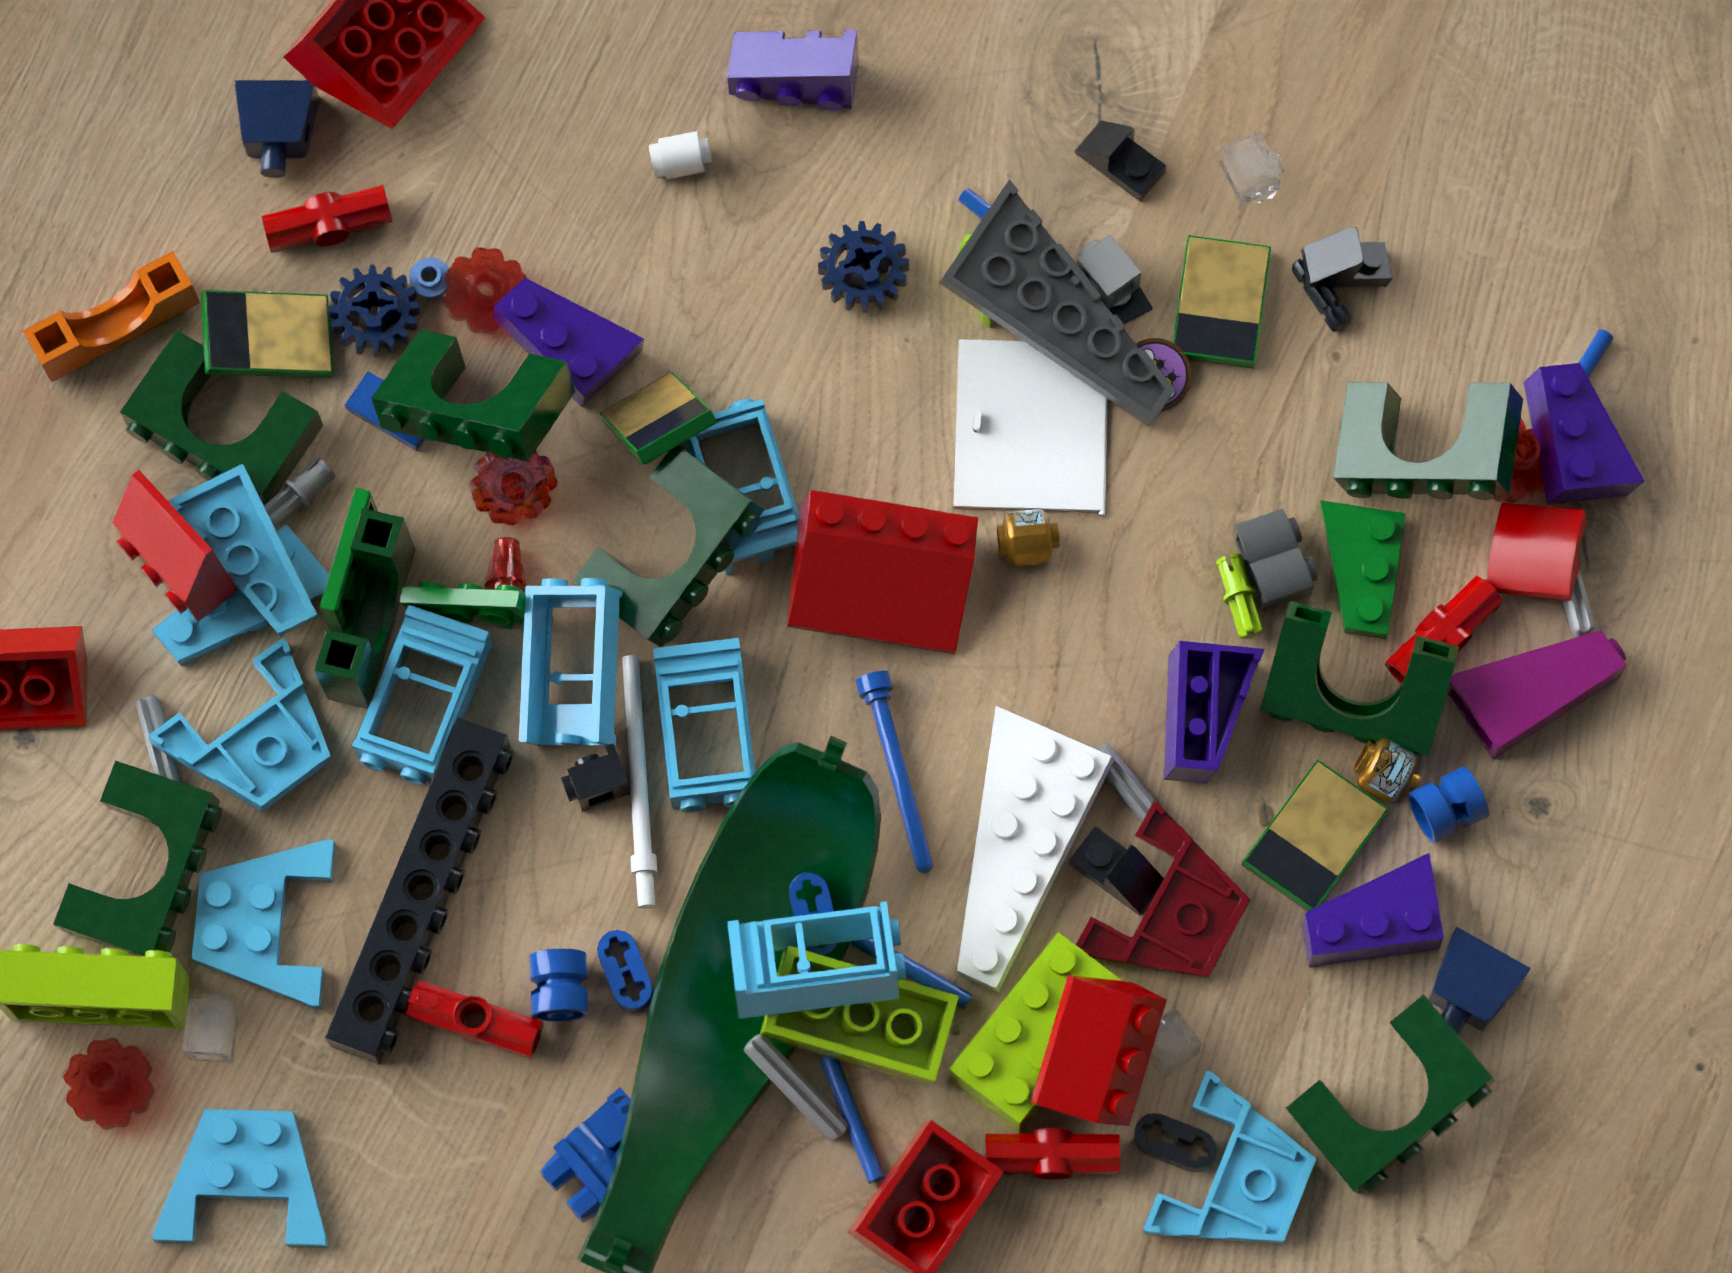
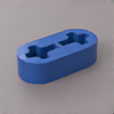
(823, 903)
(615, 974)

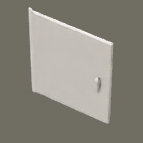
(1035, 435)

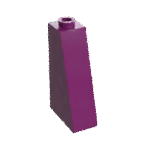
(1530, 690)

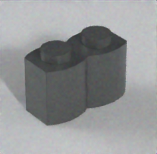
(1274, 559)

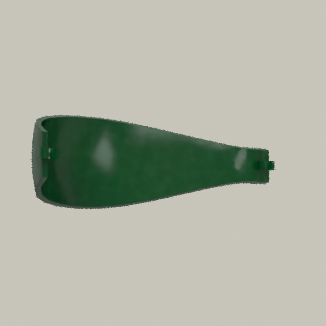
(692, 1071)

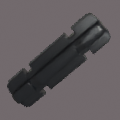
(1324, 299)

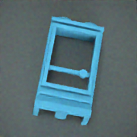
(778, 524)
(440, 639)
(693, 666)
(568, 723)
(763, 993)

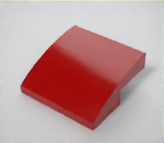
(1536, 550)

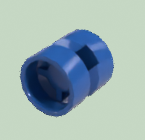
(1451, 803)
(558, 983)

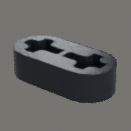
(1170, 1152)

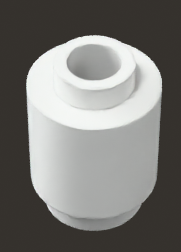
(680, 155)

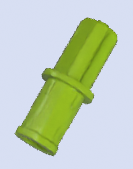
(1240, 596)

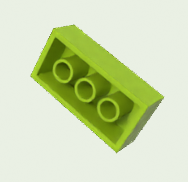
(93, 987)
(887, 1036)
(1008, 1051)

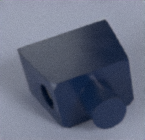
(276, 120)
(1474, 981)

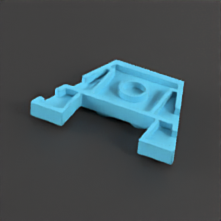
(266, 750)
(243, 920)
(244, 1158)
(1255, 1182)

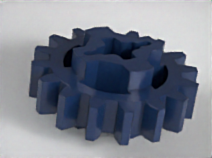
(877, 258)
(358, 309)

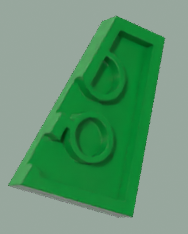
(1364, 562)
(468, 600)

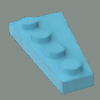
(244, 539)
(236, 615)

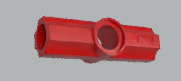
(327, 219)
(1451, 622)
(448, 1010)
(1054, 1153)

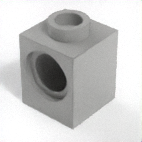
(1109, 270)

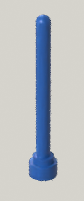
(876, 689)

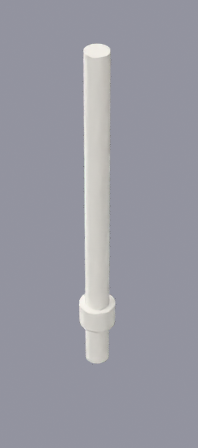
(643, 861)

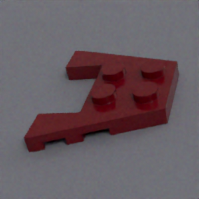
(1188, 916)

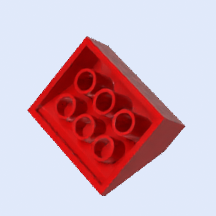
(382, 51)
(881, 571)

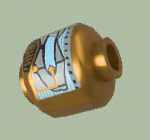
(1027, 538)
(1386, 770)

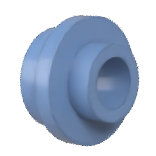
(432, 289)

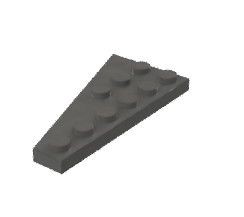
(1043, 297)

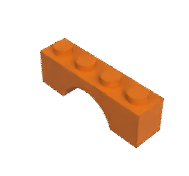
(76, 338)

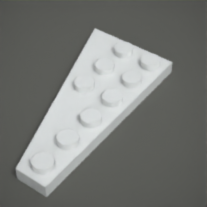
(1028, 819)

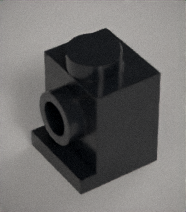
(596, 779)

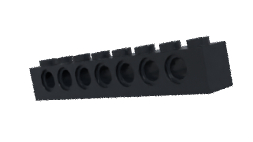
(466, 746)

